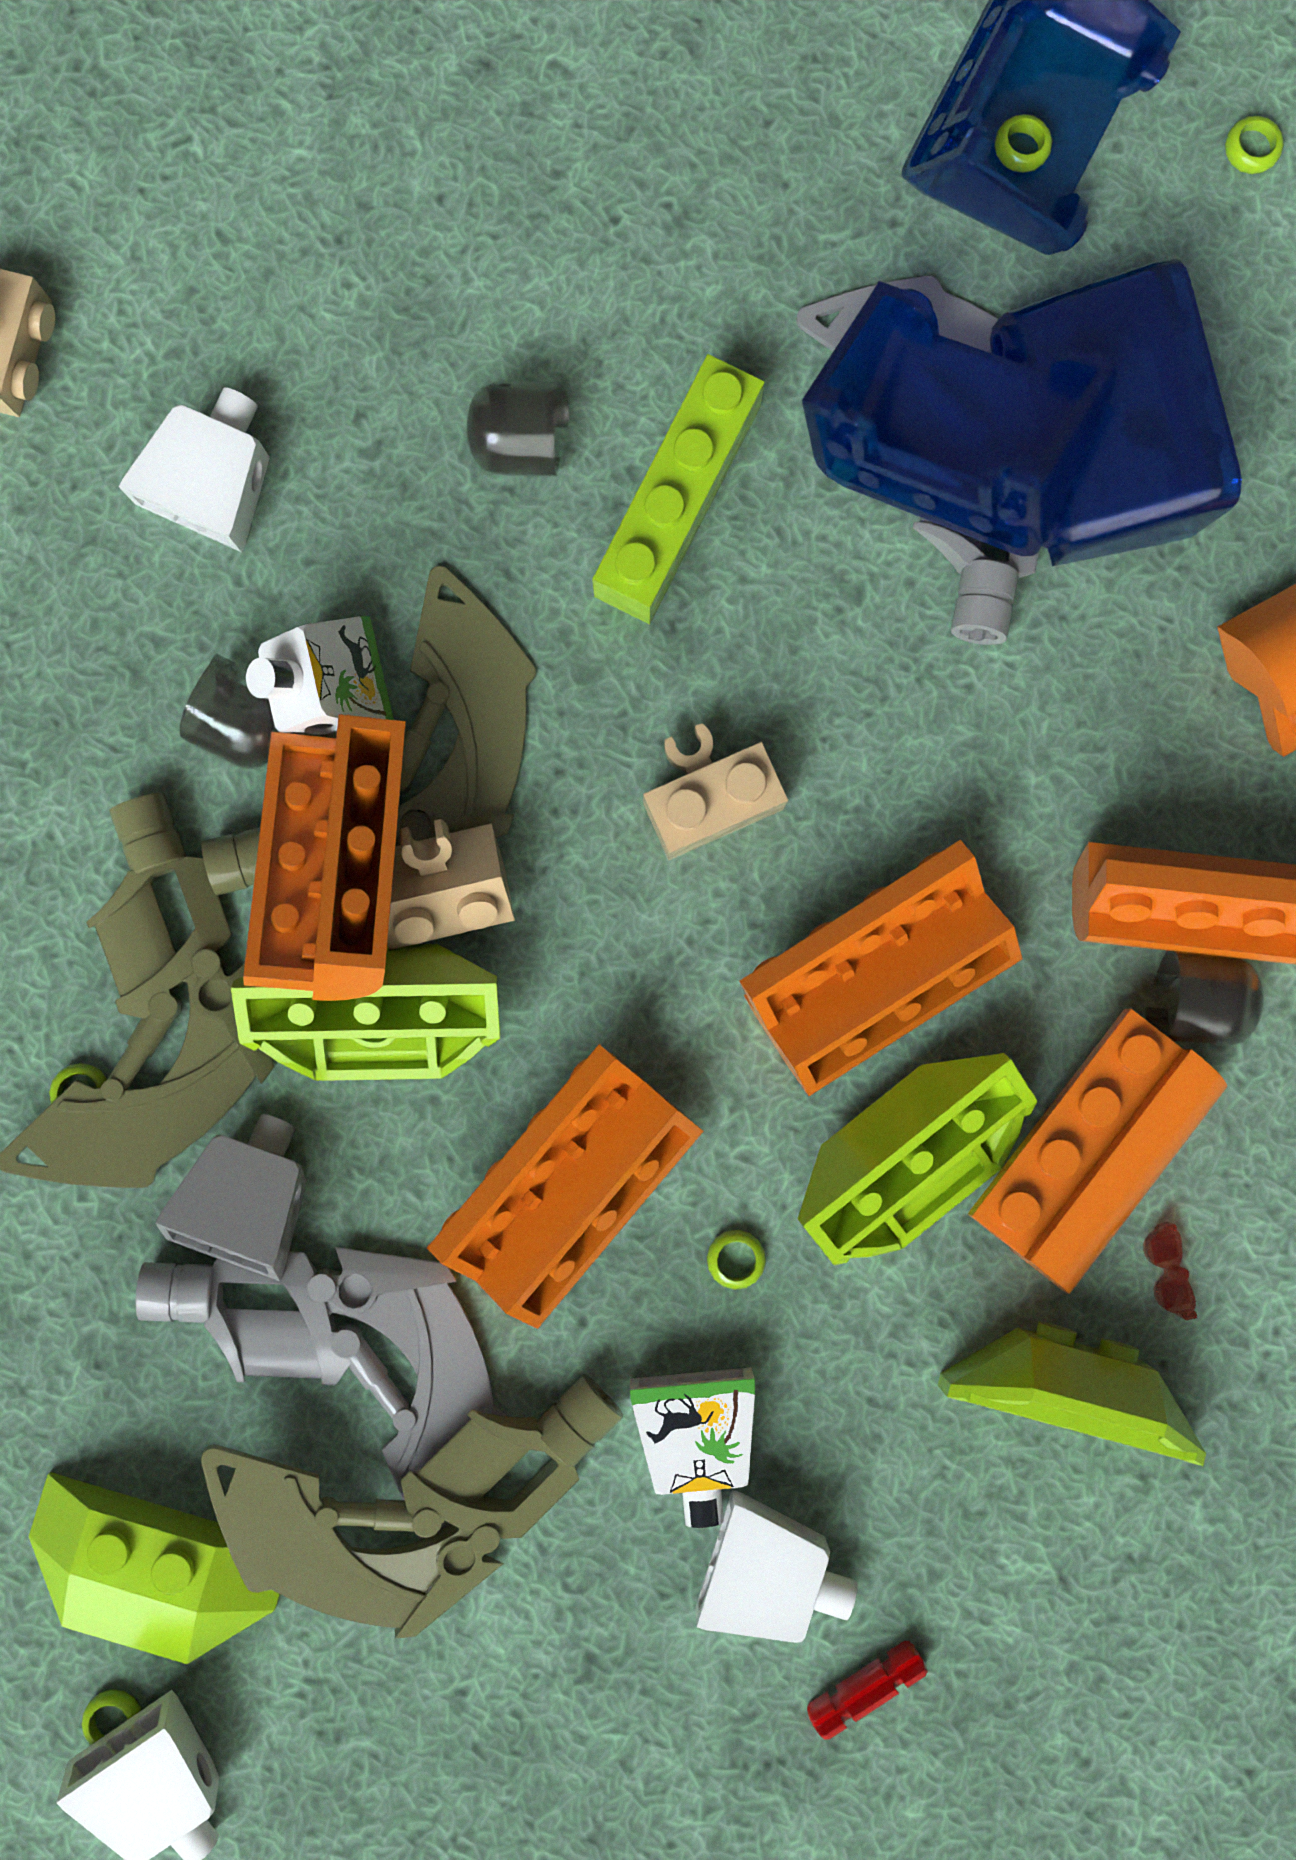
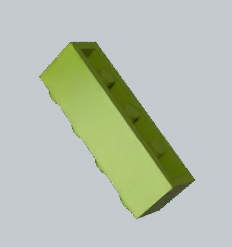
(678, 489)

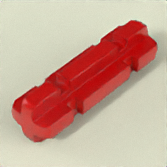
(866, 1690)

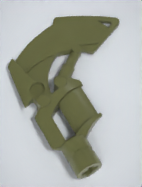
(483, 684)
(125, 1134)
(289, 1540)

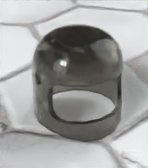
(515, 427)
(227, 718)
(1217, 998)

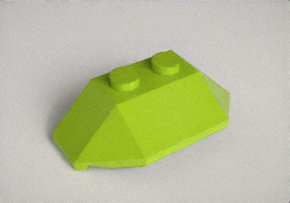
(417, 1026)
(914, 1155)
(1076, 1388)
(140, 1571)

